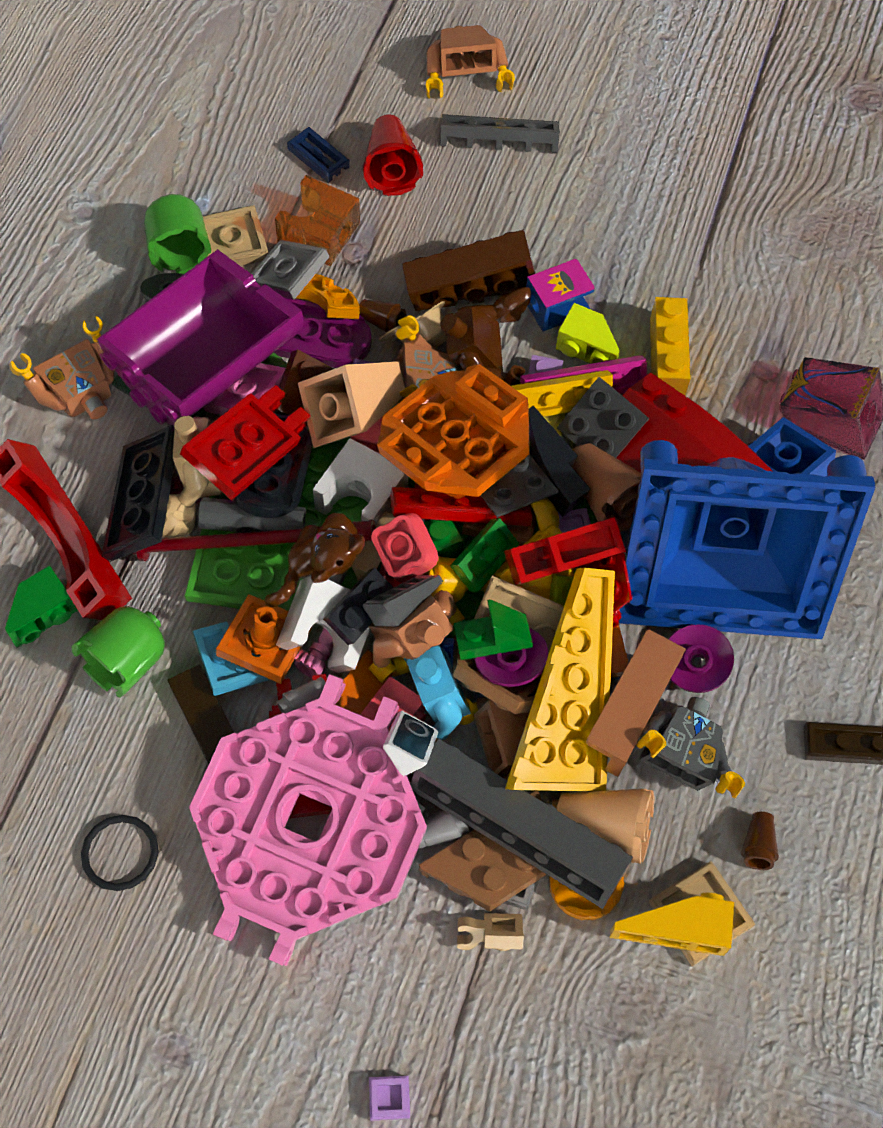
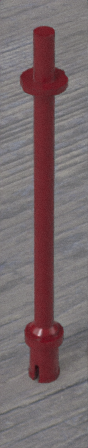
(239, 539)

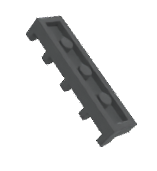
(499, 130)

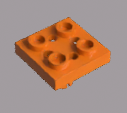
(264, 626)

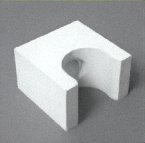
(361, 474)
(310, 607)

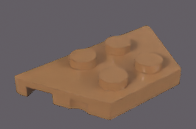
(513, 699)
(481, 869)

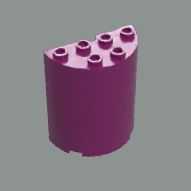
(198, 338)

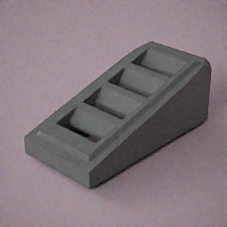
(400, 602)

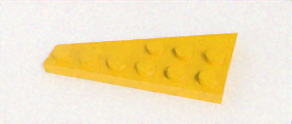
(571, 694)

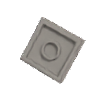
(290, 267)

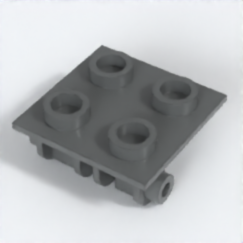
(603, 419)
(519, 488)

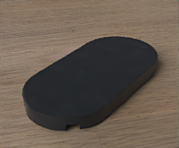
(282, 485)

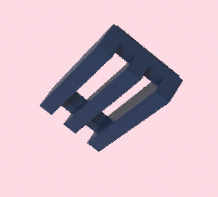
(314, 157)

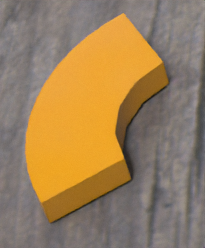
(333, 299)

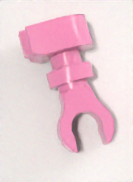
(313, 662)

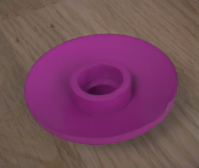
(713, 648)
(527, 668)

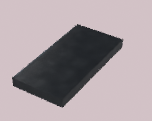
(140, 495)

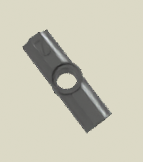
(228, 516)

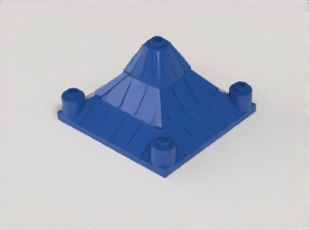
(741, 544)

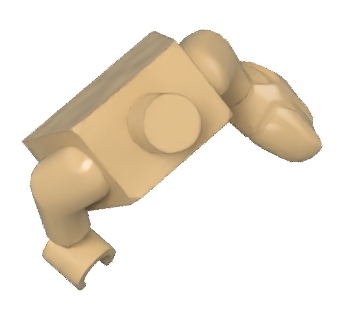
(181, 507)

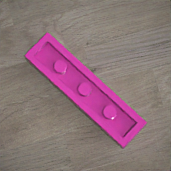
(624, 370)

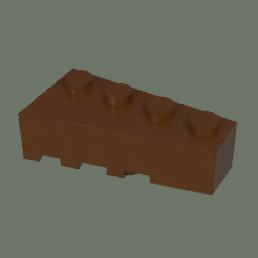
(470, 272)

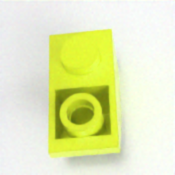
(586, 336)

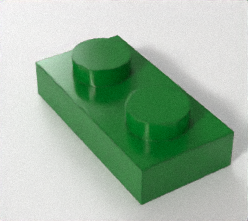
(484, 555)

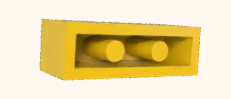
(670, 342)

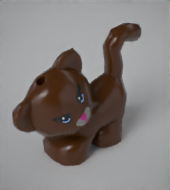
(320, 553)

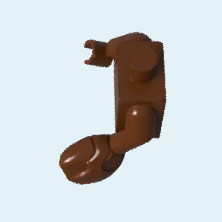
(475, 334)

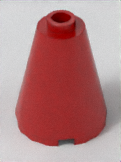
(391, 158)

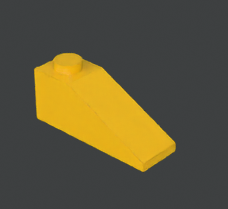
(690, 924)

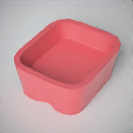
(405, 547)

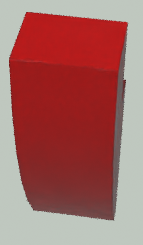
(564, 551)

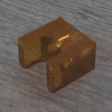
(330, 225)

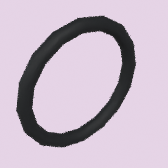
(138, 879)

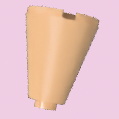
(613, 815)

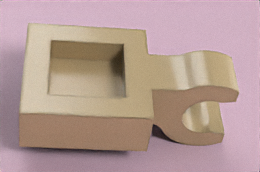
(496, 931)

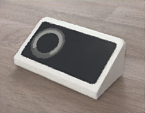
(409, 743)

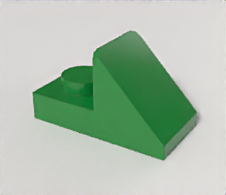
(499, 633)

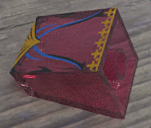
(836, 403)

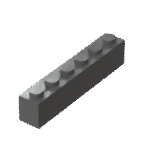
(521, 823)

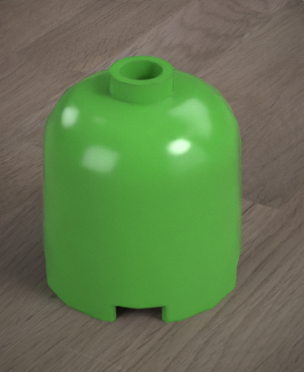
(175, 233)
(121, 648)

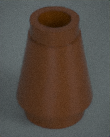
(382, 314)
(760, 843)

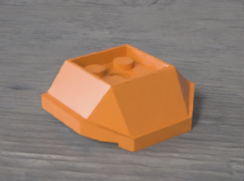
(457, 432)

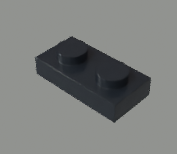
(349, 616)

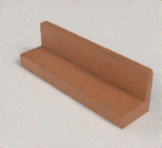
(634, 699)

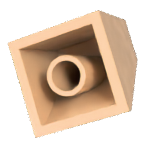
(349, 399)

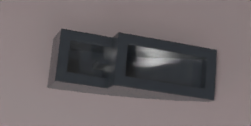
(556, 461)

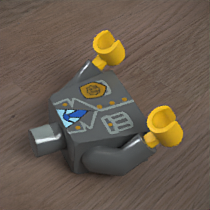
(689, 748)

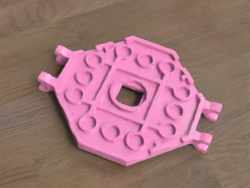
(281, 875)

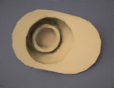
(429, 327)

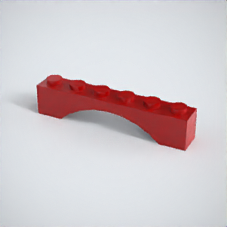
(89, 576)

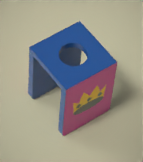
(556, 291)

